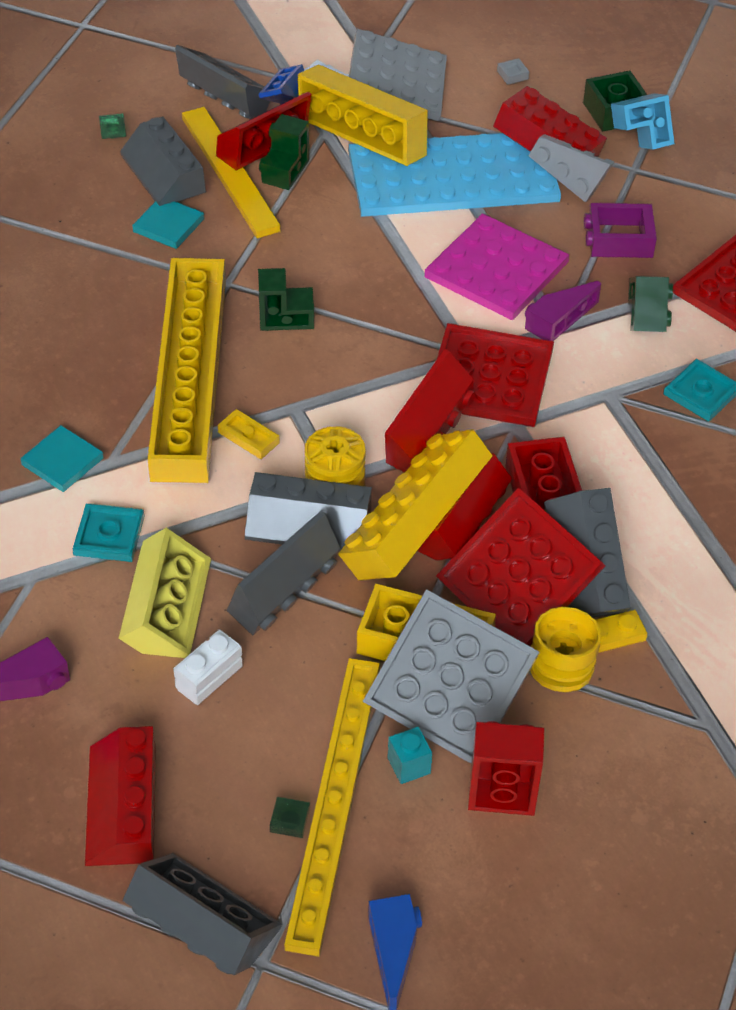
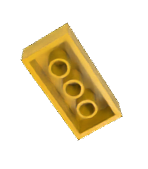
(387, 617)

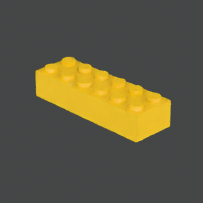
(365, 115)
(415, 505)

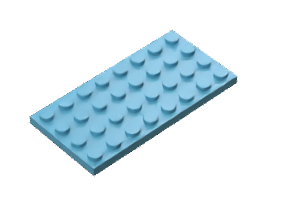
(452, 176)

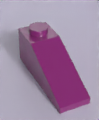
(560, 310)
(33, 672)

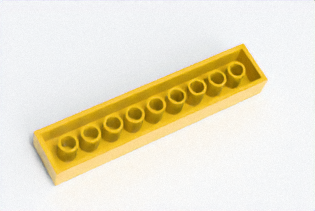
(187, 372)

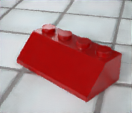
(251, 139)
(429, 410)
(467, 512)
(121, 798)

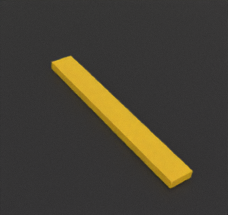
(238, 182)

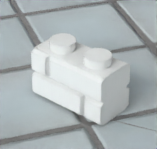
(208, 667)

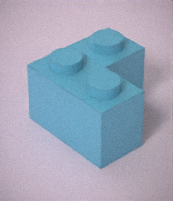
(649, 115)

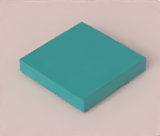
(168, 223)
(701, 390)
(61, 458)
(108, 532)

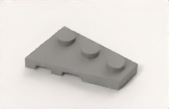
(572, 167)

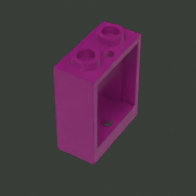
(619, 244)

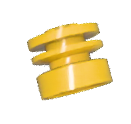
(335, 456)
(567, 649)

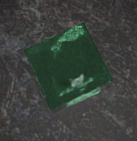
(112, 126)
(289, 817)

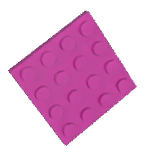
(497, 266)

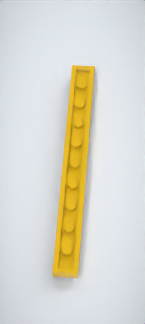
(331, 812)

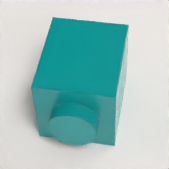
(409, 755)

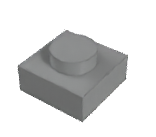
(513, 71)

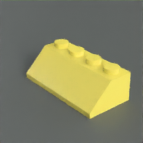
(165, 596)

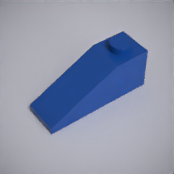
(283, 85)
(394, 935)

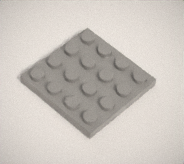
(400, 70)
(450, 674)

